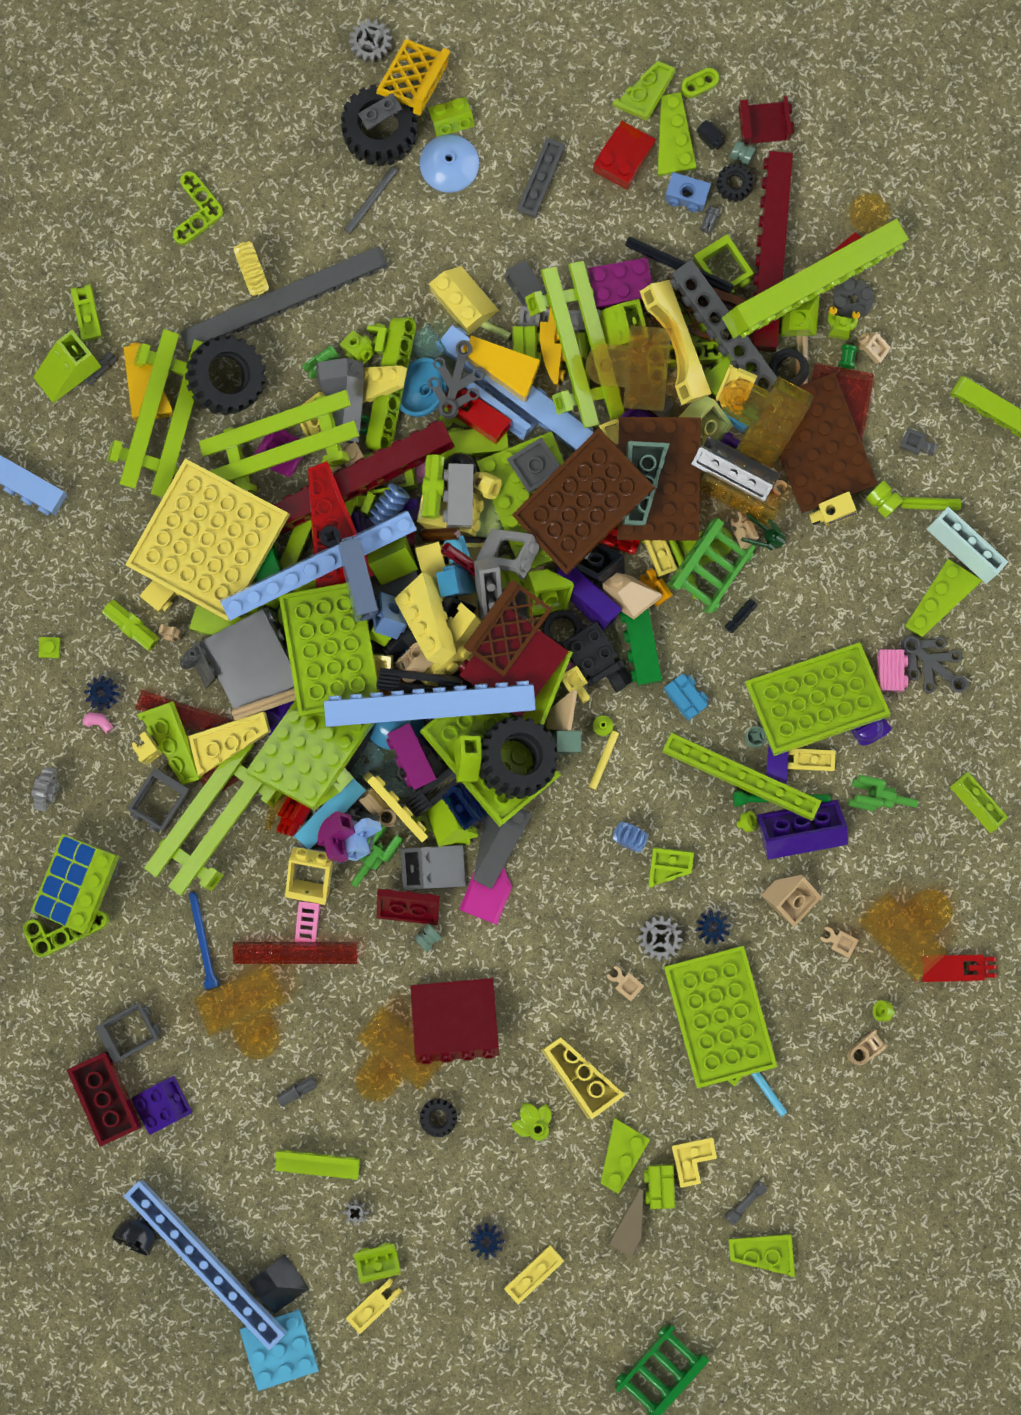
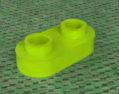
(698, 82)

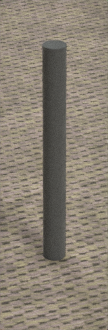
(370, 200)

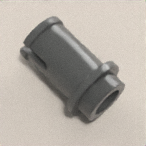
(710, 219)

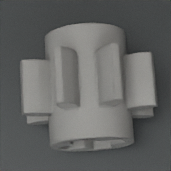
(361, 1213)

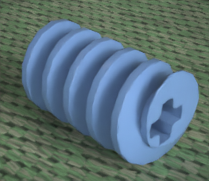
(391, 504)

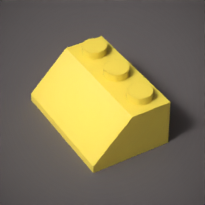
(463, 299)

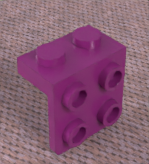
(275, 440)

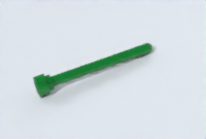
(742, 798)

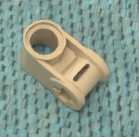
(413, 660)
(869, 1045)

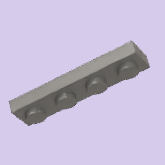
(541, 178)

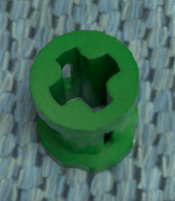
(848, 356)

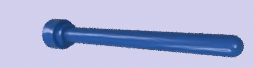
(210, 980)

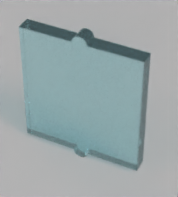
(427, 344)

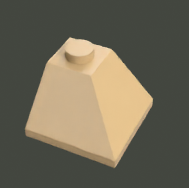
(630, 594)
(561, 714)
(792, 898)

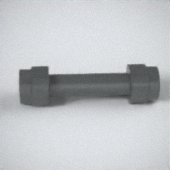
(733, 1215)

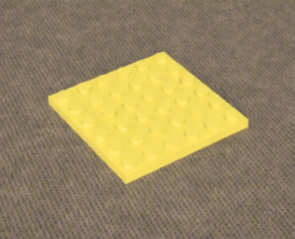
(206, 538)

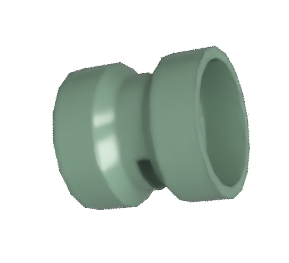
(743, 153)
(758, 737)
(427, 938)

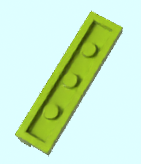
(317, 1164)

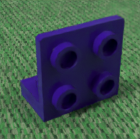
(161, 1105)

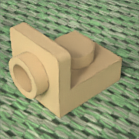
(873, 345)

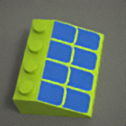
(75, 884)

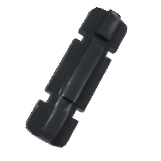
(741, 615)

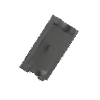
(523, 281)

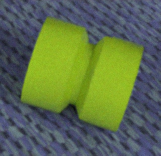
(884, 499)

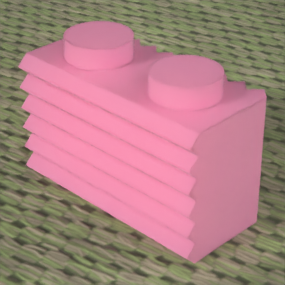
(891, 670)

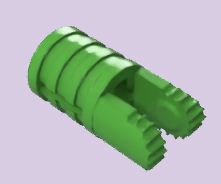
(326, 355)

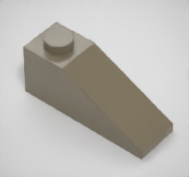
(629, 1230)

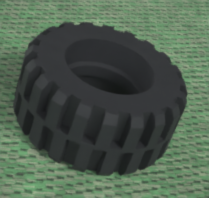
(371, 149)
(251, 369)
(539, 746)

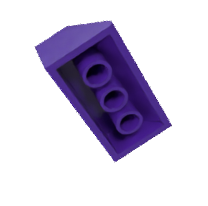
(791, 834)

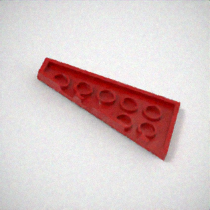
(328, 510)

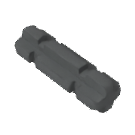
(109, 358)

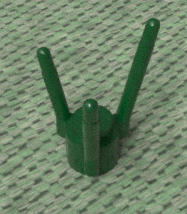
(774, 537)

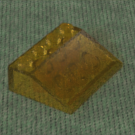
(739, 500)

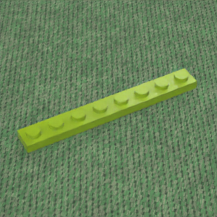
(741, 776)

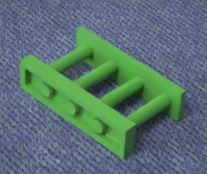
(691, 564)

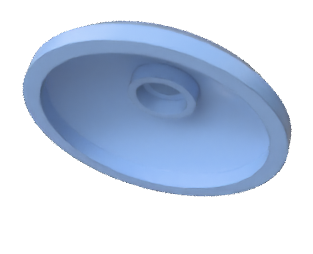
(450, 175)

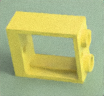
(296, 888)

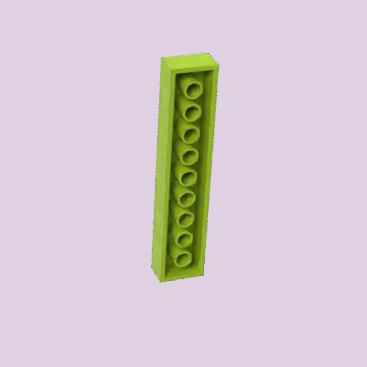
(815, 280)

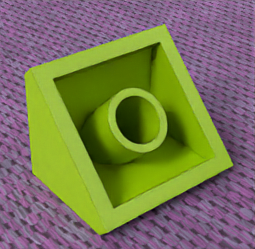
(392, 561)
(446, 827)

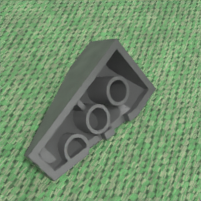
(339, 376)
(497, 846)

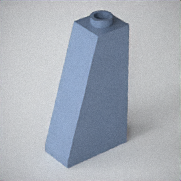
(357, 579)

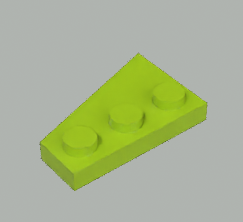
(647, 92)
(622, 1155)
(764, 1252)

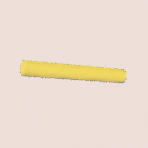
(604, 760)

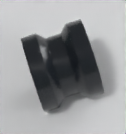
(326, 534)

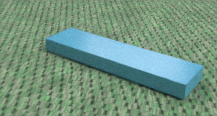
(341, 802)

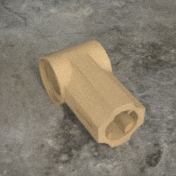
(377, 806)

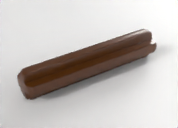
(440, 534)

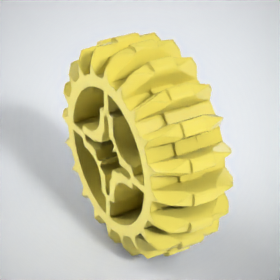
(251, 268)

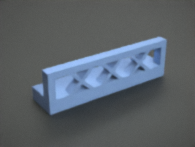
(517, 416)

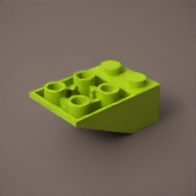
(617, 322)
(65, 366)

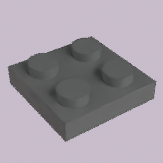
(533, 465)

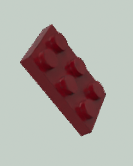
(408, 906)

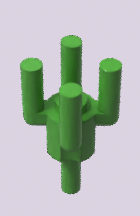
(878, 795)
(377, 856)

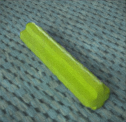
(930, 503)

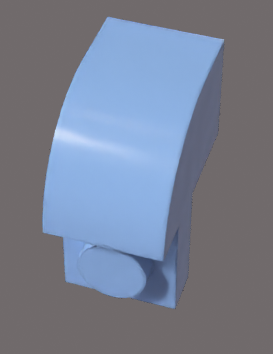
(357, 844)

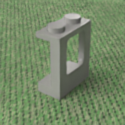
(495, 543)

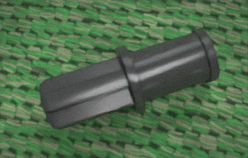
(296, 1091)

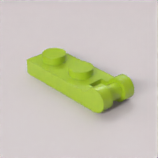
(86, 313)

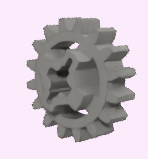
(375, 33)
(45, 789)
(666, 945)

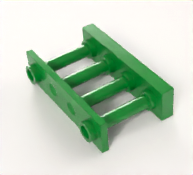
(682, 1377)

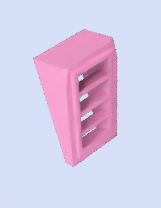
(316, 907)

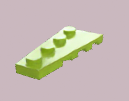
(674, 137)
(945, 592)
(168, 731)

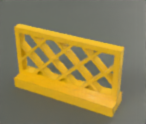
(422, 92)

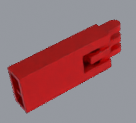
(482, 418)
(292, 815)
(951, 969)

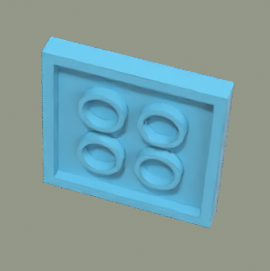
(287, 1359)

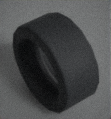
(789, 352)
(558, 615)

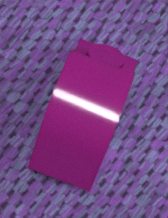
(333, 833)

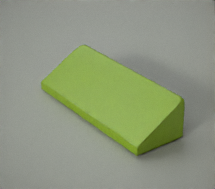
(982, 809)

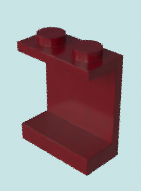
(765, 121)

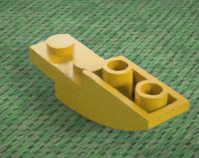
(551, 350)

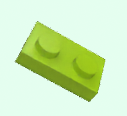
(451, 116)
(377, 1263)

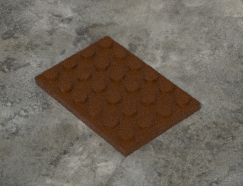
(826, 450)
(677, 495)
(583, 501)

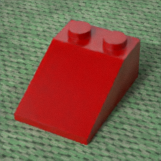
(623, 155)

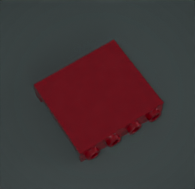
(534, 663)
(454, 1021)

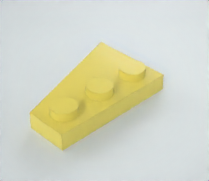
(382, 381)

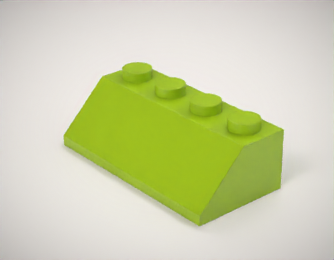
(547, 694)

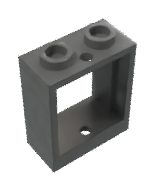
(139, 815)
(109, 1041)

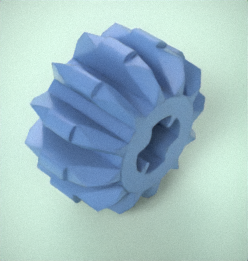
(630, 836)

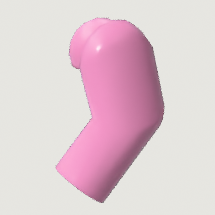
(97, 719)

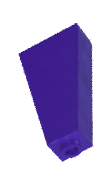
(591, 600)

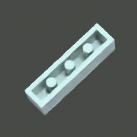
(967, 545)

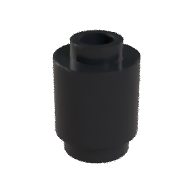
(711, 135)

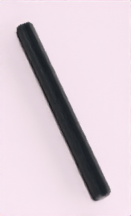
(675, 263)

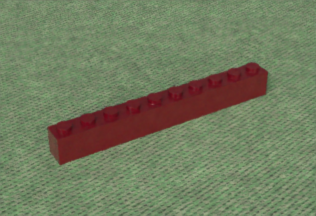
(772, 238)
(374, 470)

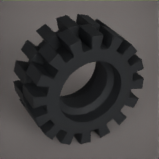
(737, 171)
(429, 1127)

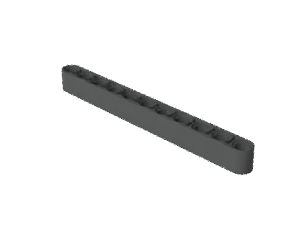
(287, 297)

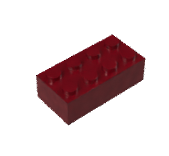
(104, 1098)

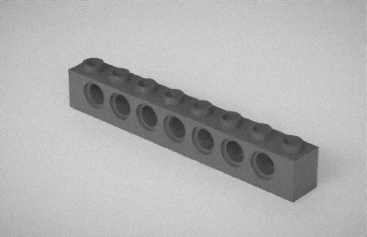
(690, 272)

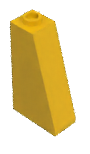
(504, 366)
(137, 383)

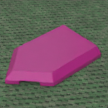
(487, 902)

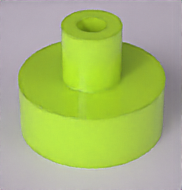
(602, 731)
(748, 822)
(883, 1011)

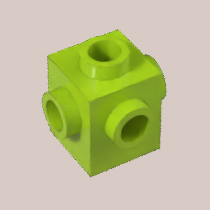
(361, 350)

